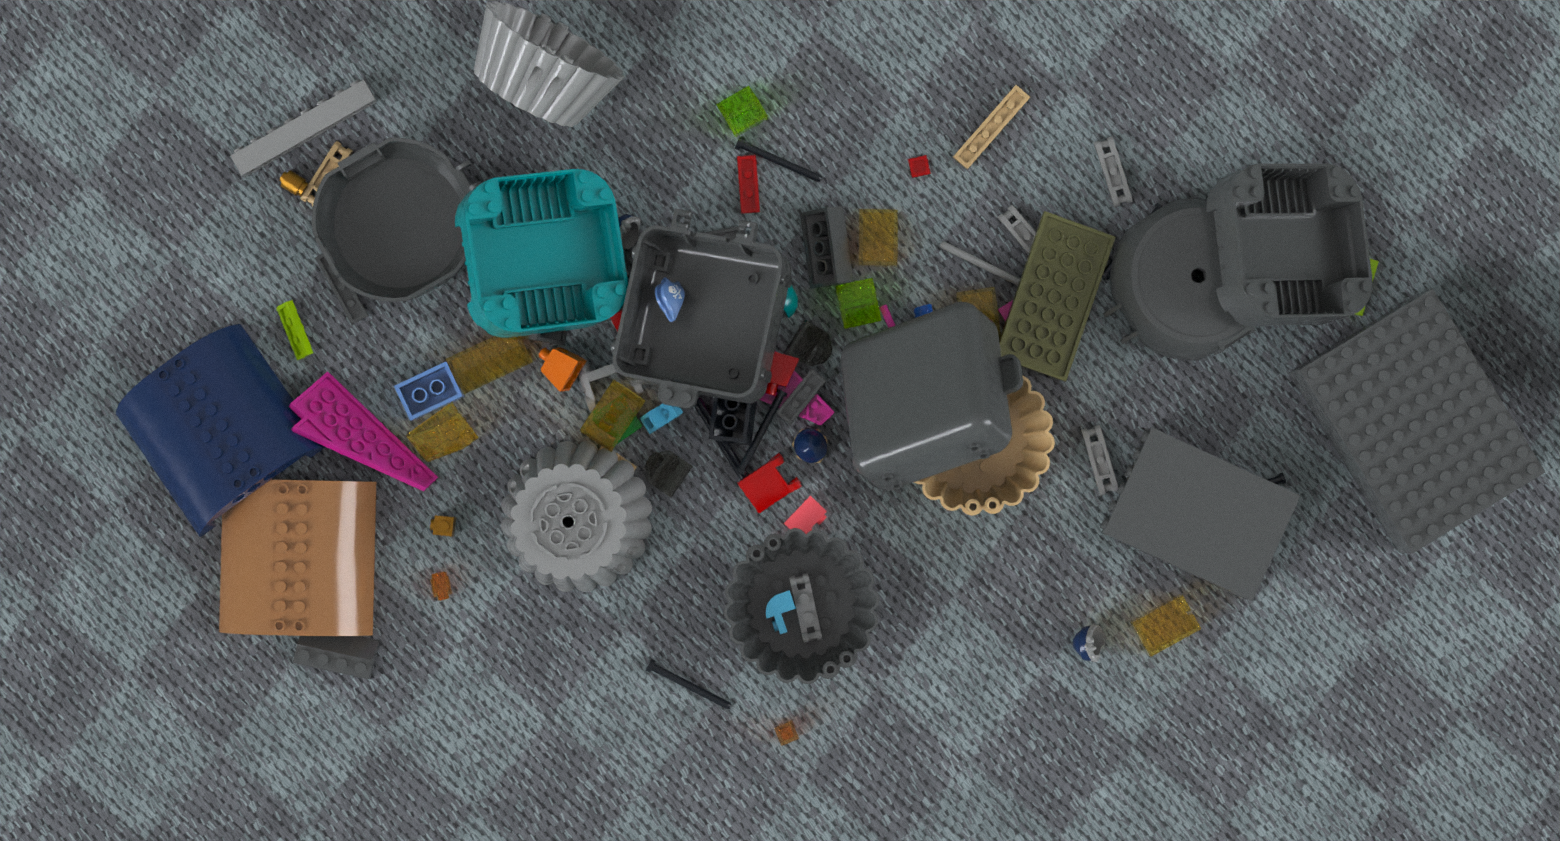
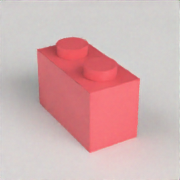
(807, 516)

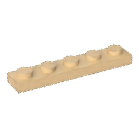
(991, 127)

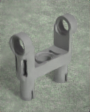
(589, 375)

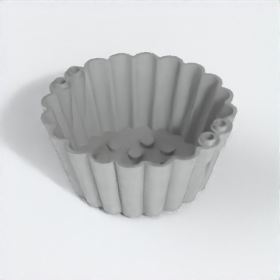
(541, 65)
(601, 500)

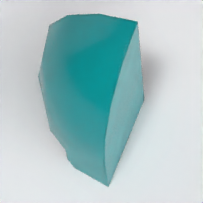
(791, 302)

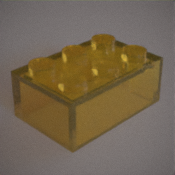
(1165, 625)

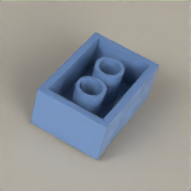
(428, 391)

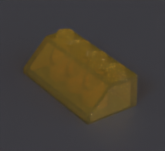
(488, 361)

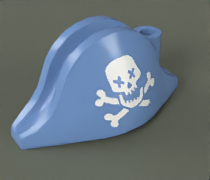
(669, 298)

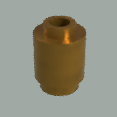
(293, 183)

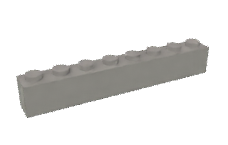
(303, 128)

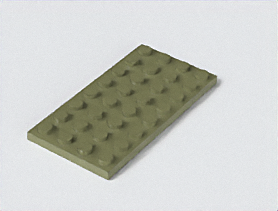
(1055, 295)

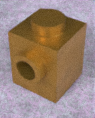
(443, 525)

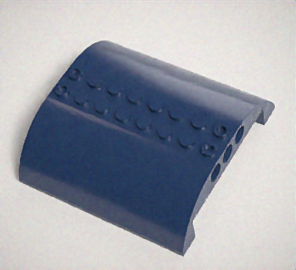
(214, 424)

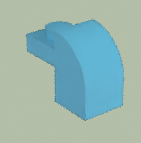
(660, 417)
(776, 606)

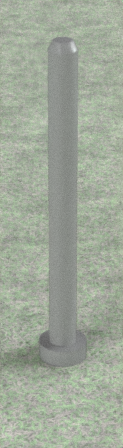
(980, 263)

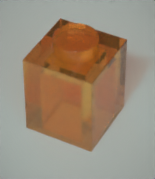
(786, 732)

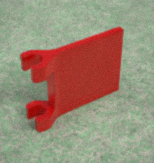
(767, 485)

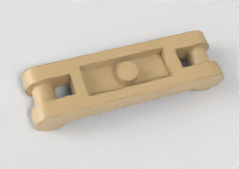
(327, 165)

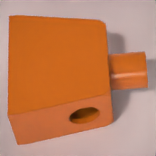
(561, 367)

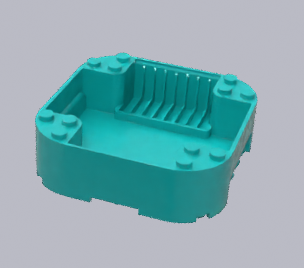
(542, 252)

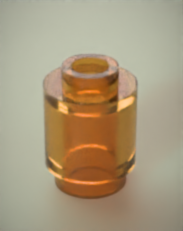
(441, 586)

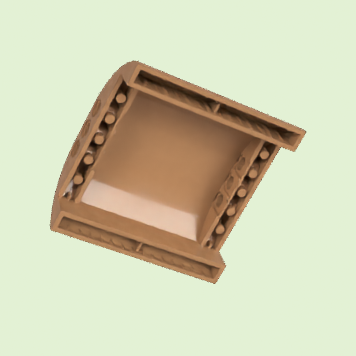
(300, 560)

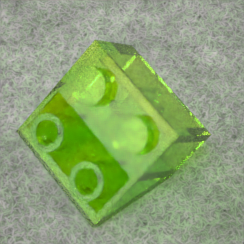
(742, 111)
(858, 303)

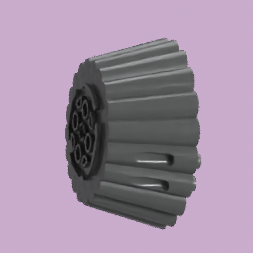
(840, 595)

